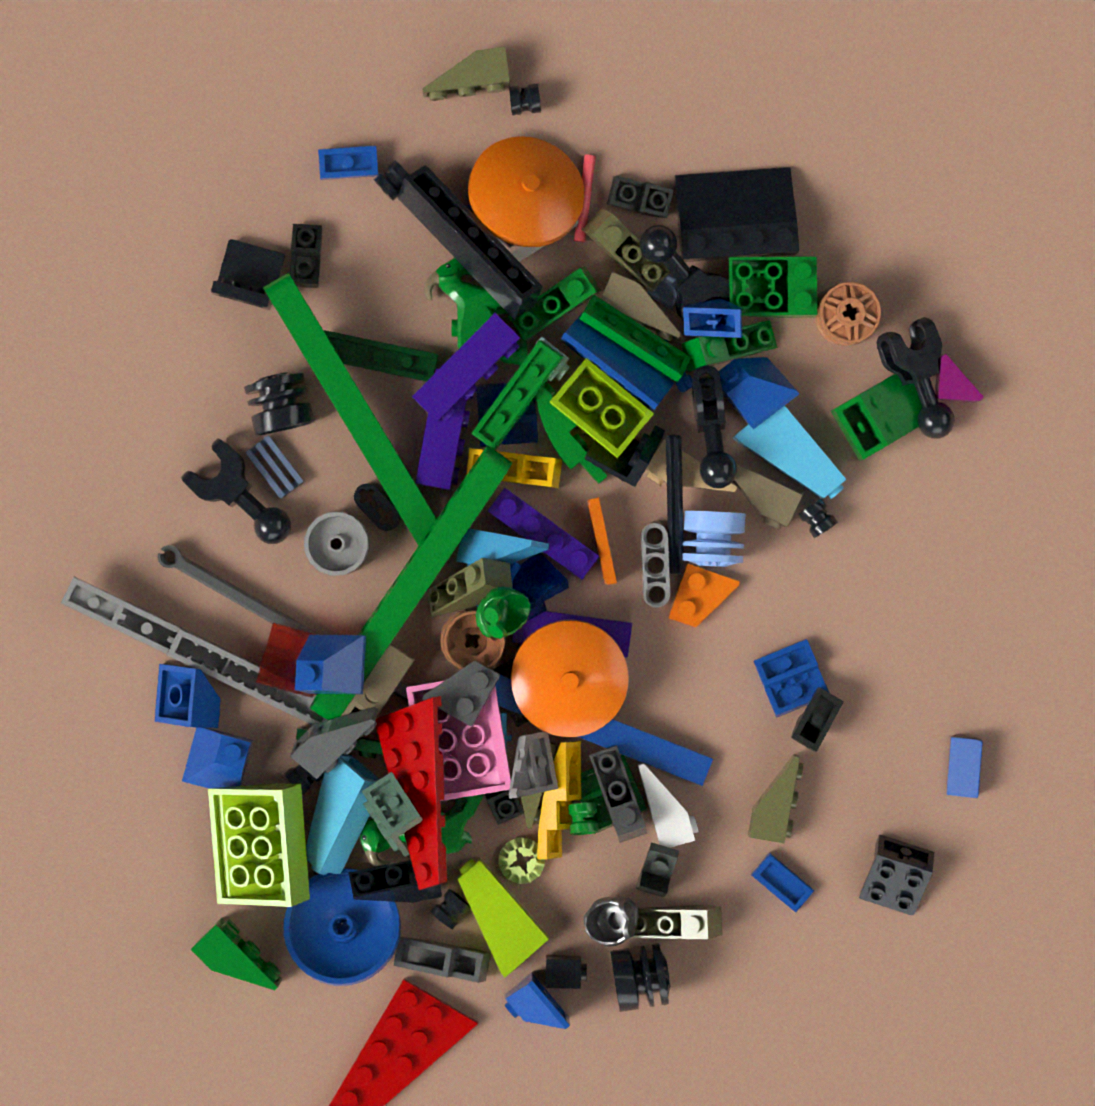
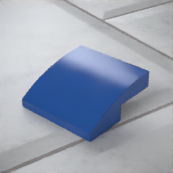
(790, 677)

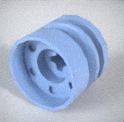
(713, 537)

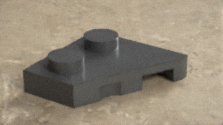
(466, 692)

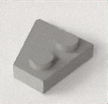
(533, 766)

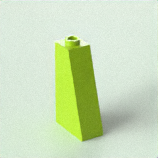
(502, 919)

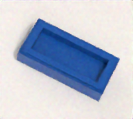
(782, 882)

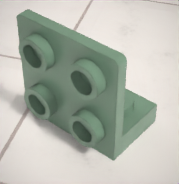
(391, 810)

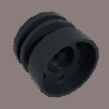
(279, 403)
(640, 977)

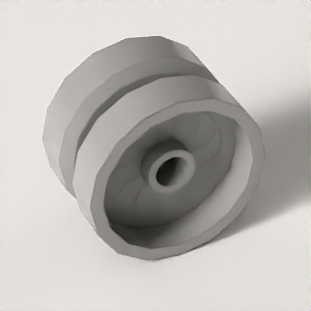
(320, 549)

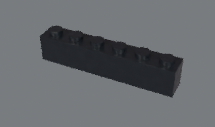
(470, 242)

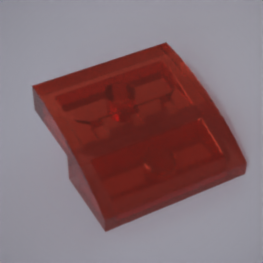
(280, 658)

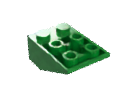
(774, 286)
(879, 416)
(230, 955)

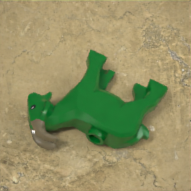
(473, 306)
(453, 833)

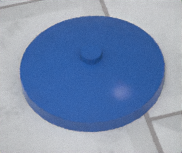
(340, 937)

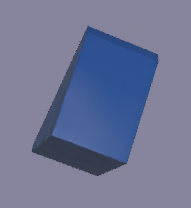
(713, 319)

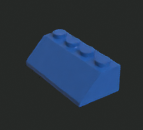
(622, 366)

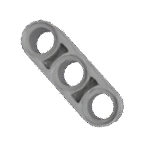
(647, 552)

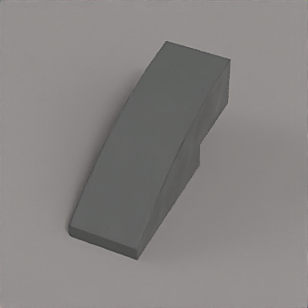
(442, 959)

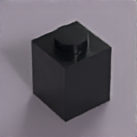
(565, 972)

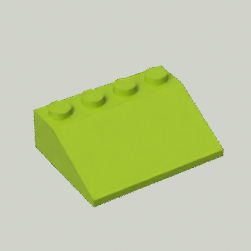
(259, 844)

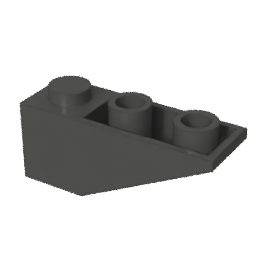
(328, 740)
(618, 794)

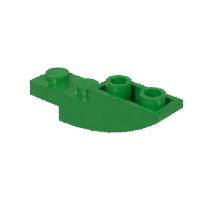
(558, 428)

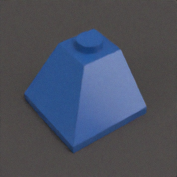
(755, 388)
(331, 665)
(186, 698)
(217, 759)
(535, 1004)

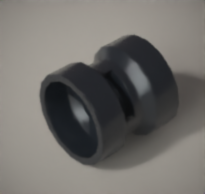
(524, 99)
(392, 181)
(817, 517)
(301, 776)
(450, 909)

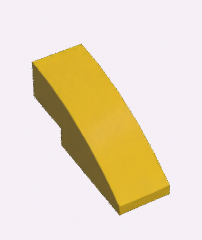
(526, 468)

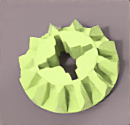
(508, 855)

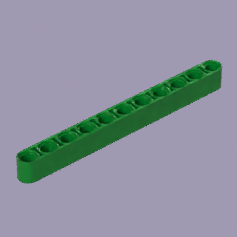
(351, 405)
(422, 568)

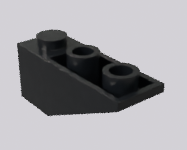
(390, 883)

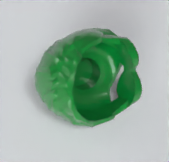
(502, 612)

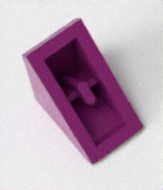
(953, 384)

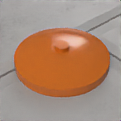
(526, 191)
(569, 678)

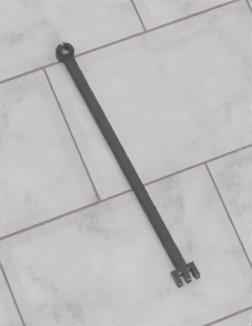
(241, 597)

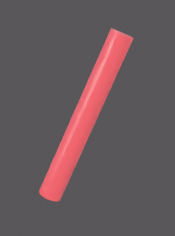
(587, 178)

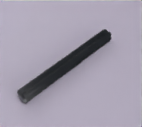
(674, 503)

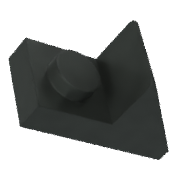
(816, 719)
(657, 870)

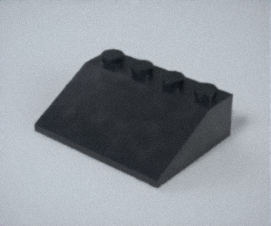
(736, 214)

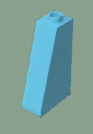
(793, 452)
(338, 815)

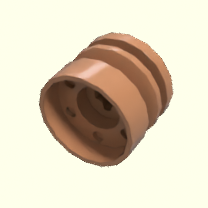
(842, 330)
(453, 638)

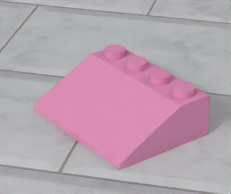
(472, 756)

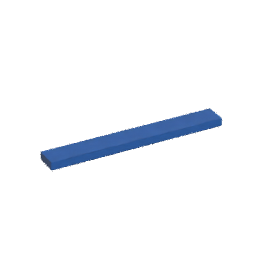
(632, 743)

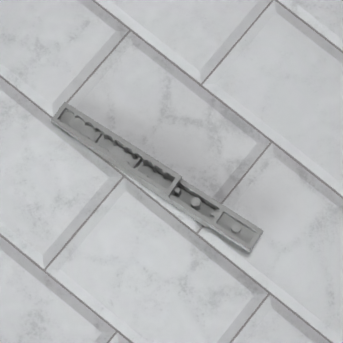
(183, 646)

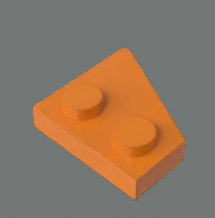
(699, 595)

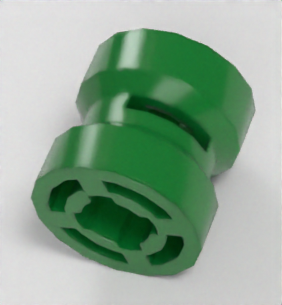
(586, 812)

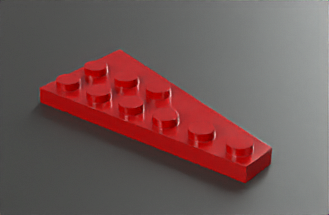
(414, 758)
(402, 1046)

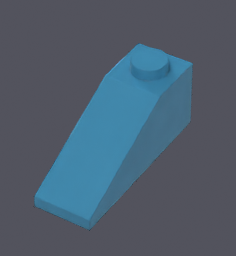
(494, 546)

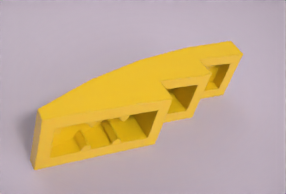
(555, 803)

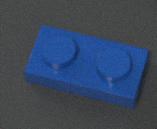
(348, 162)

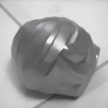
(611, 920)

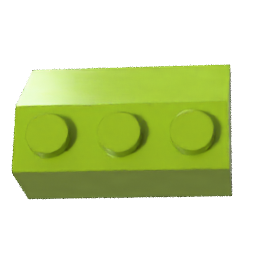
(601, 408)

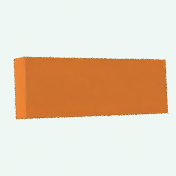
(601, 541)

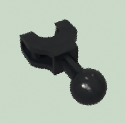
(691, 284)
(916, 367)
(717, 467)
(270, 524)

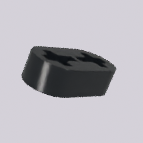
(381, 502)

